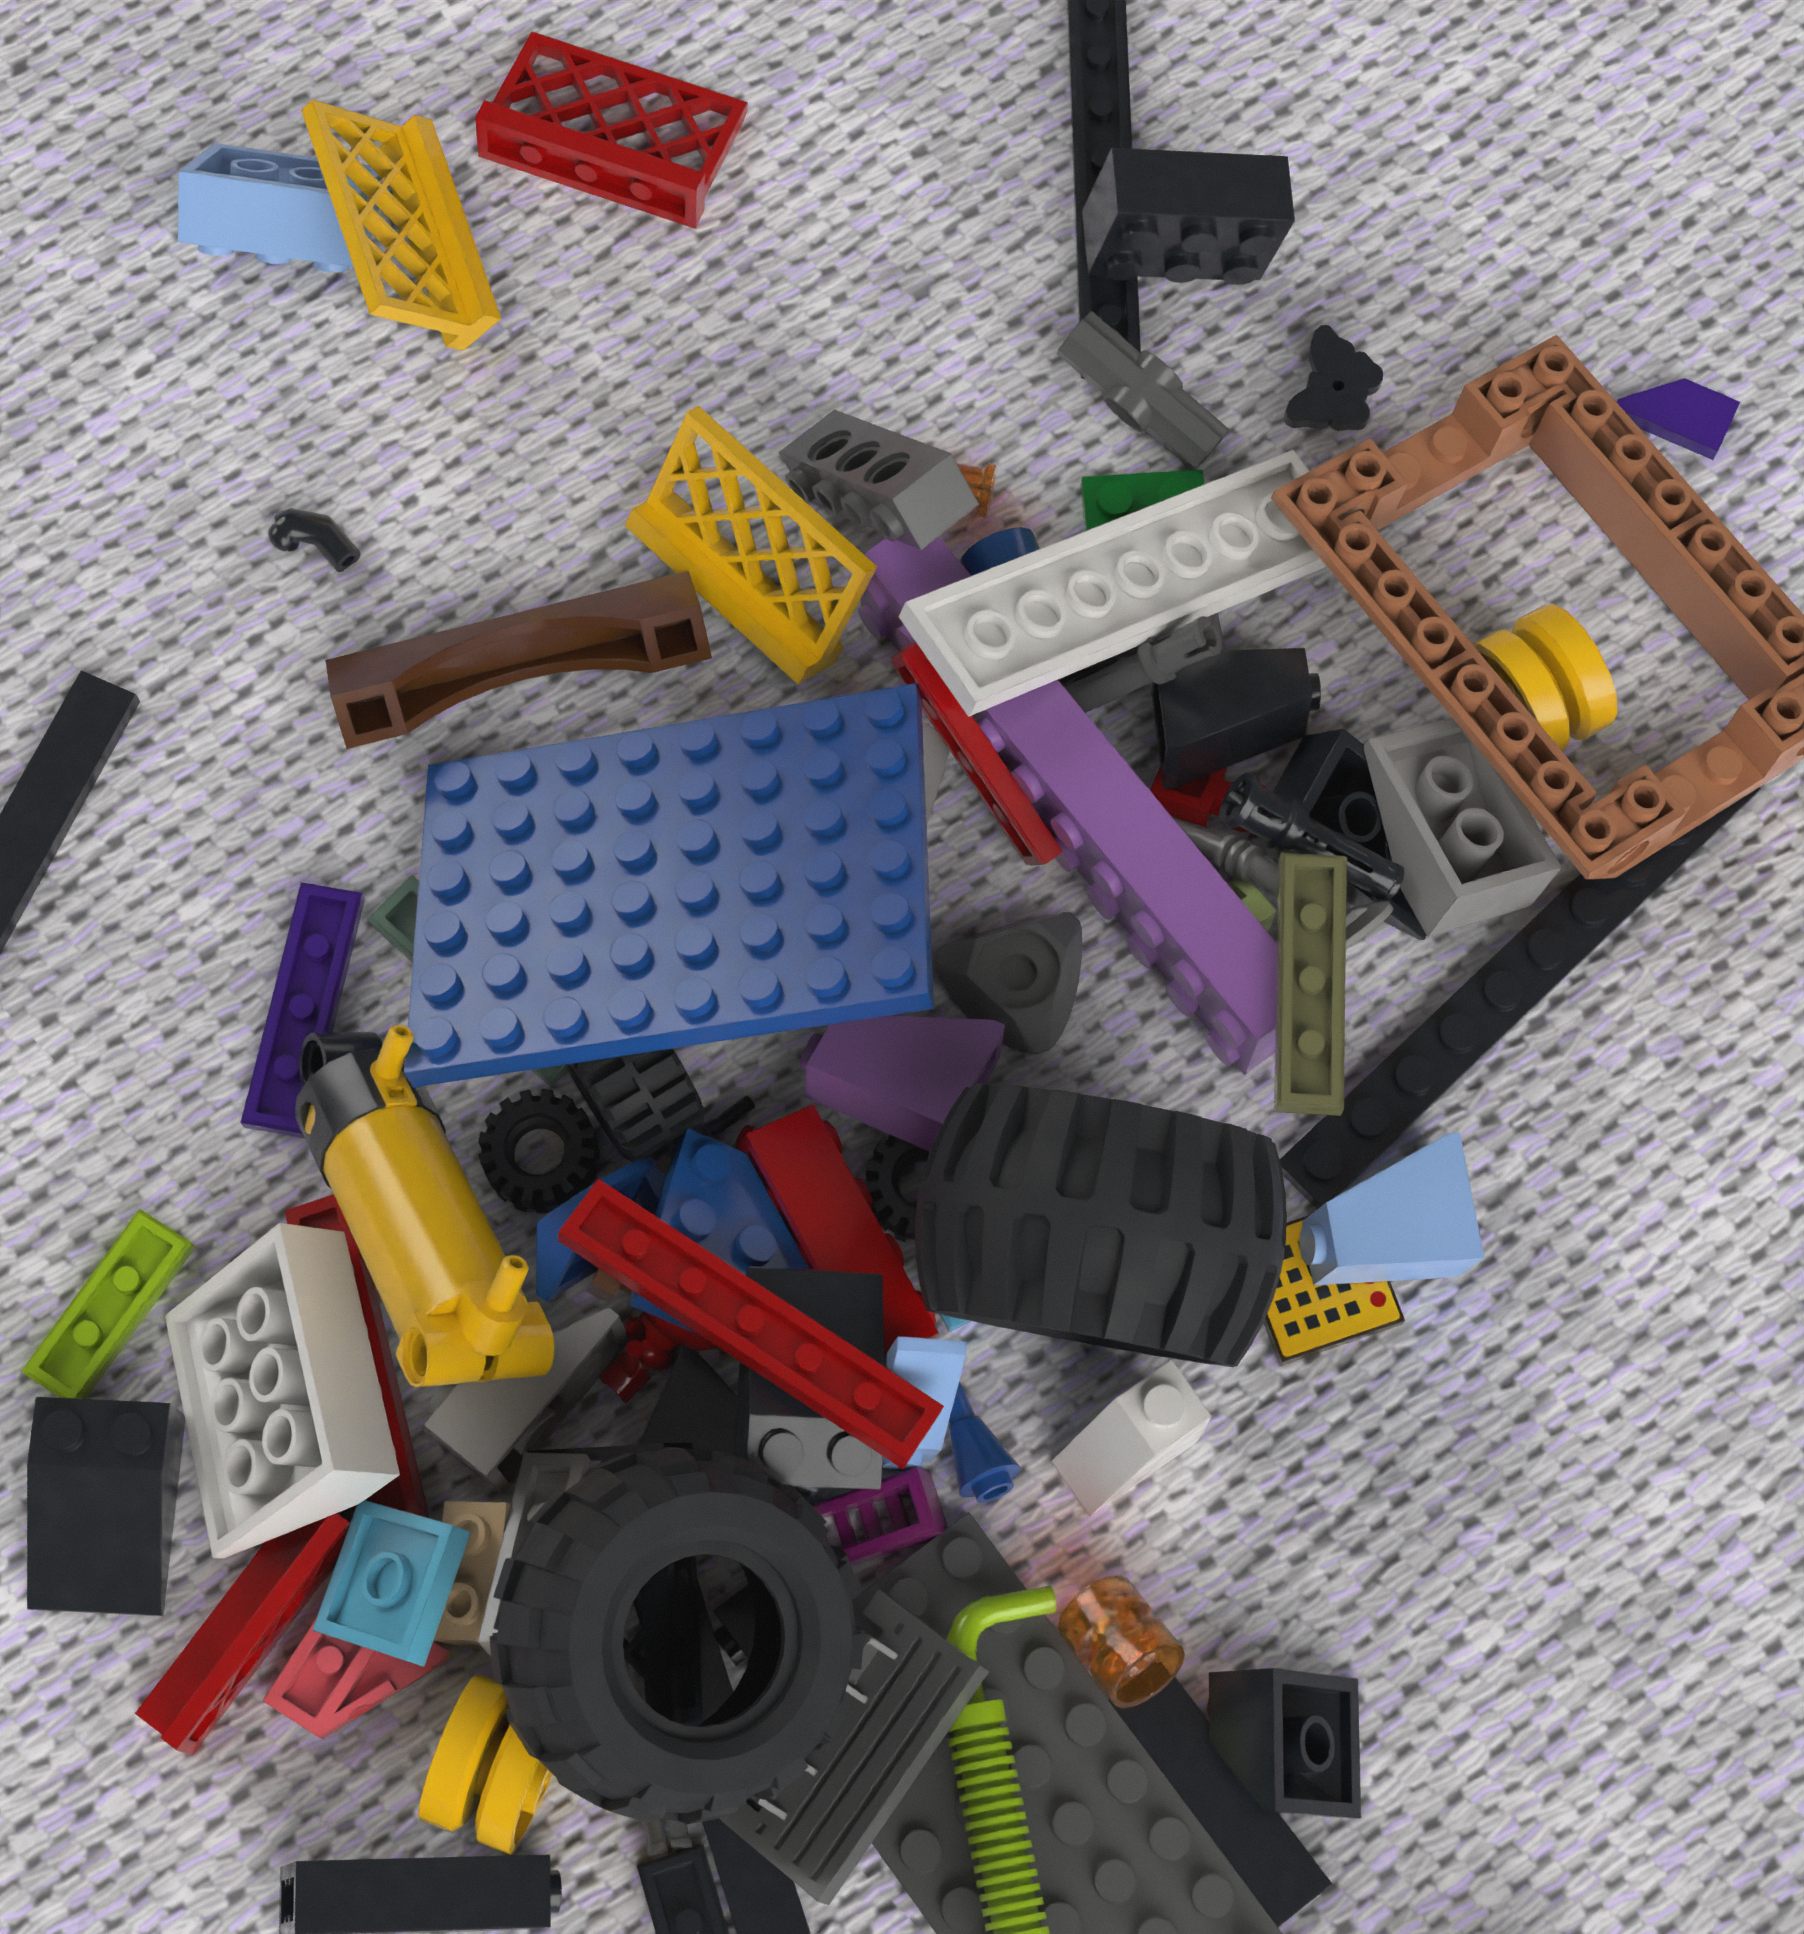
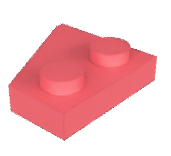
(337, 1681)

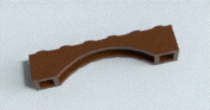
(410, 681)

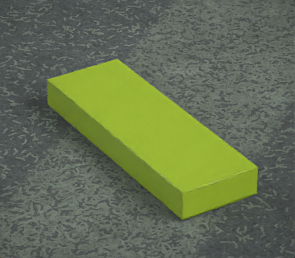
(108, 1308)

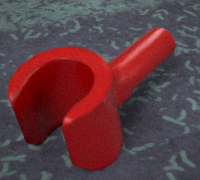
(625, 1373)

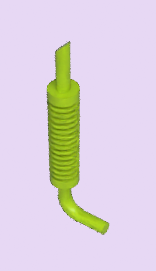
(989, 1779)

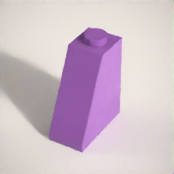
(900, 1070)

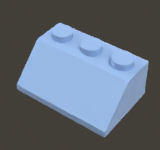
(262, 206)

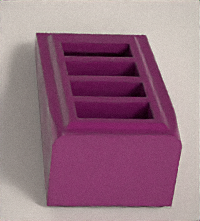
(926, 1502)

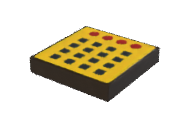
(1320, 1317)

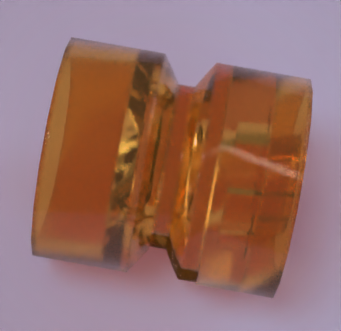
(1121, 1642)

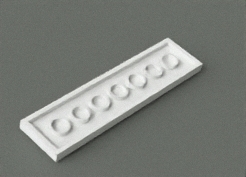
(1111, 587)

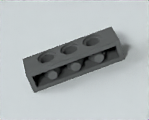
(878, 479)

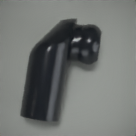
(313, 528)

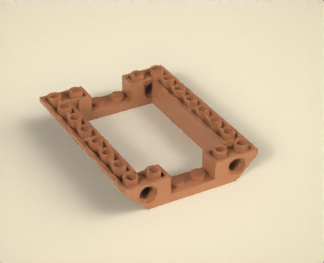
(1654, 521)

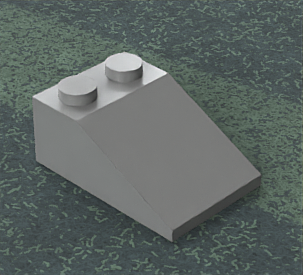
(1455, 828)
(500, 1420)

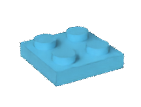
(392, 1581)

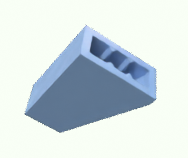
(1399, 1223)

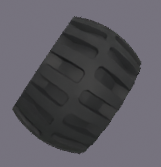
(1101, 1223)

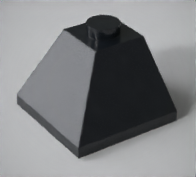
(1289, 1738)

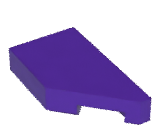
(1683, 415)

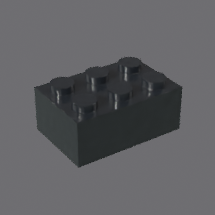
(1187, 215)

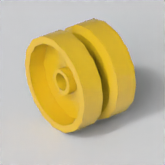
(1554, 673)
(486, 1766)

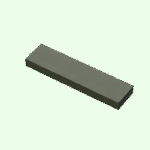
(1310, 984)

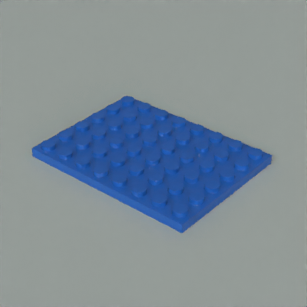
(672, 888)

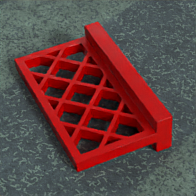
(594, 159)

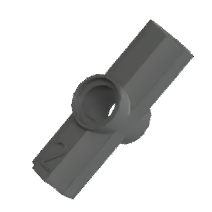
(1142, 391)

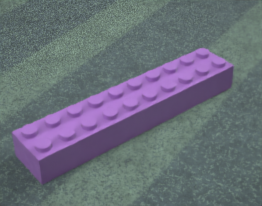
(1113, 834)

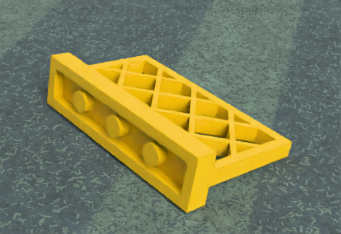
(422, 208)
(732, 576)

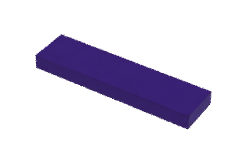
(302, 1001)

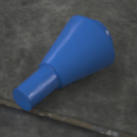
(980, 1459)

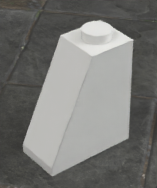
(1132, 1438)

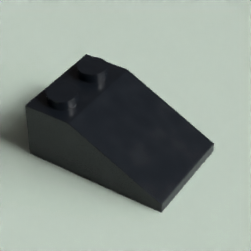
(1337, 789)
(782, 1432)
(101, 1504)

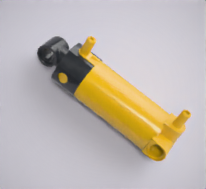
(416, 1215)

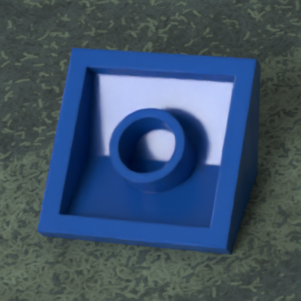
(558, 1265)

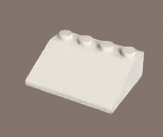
(280, 1389)

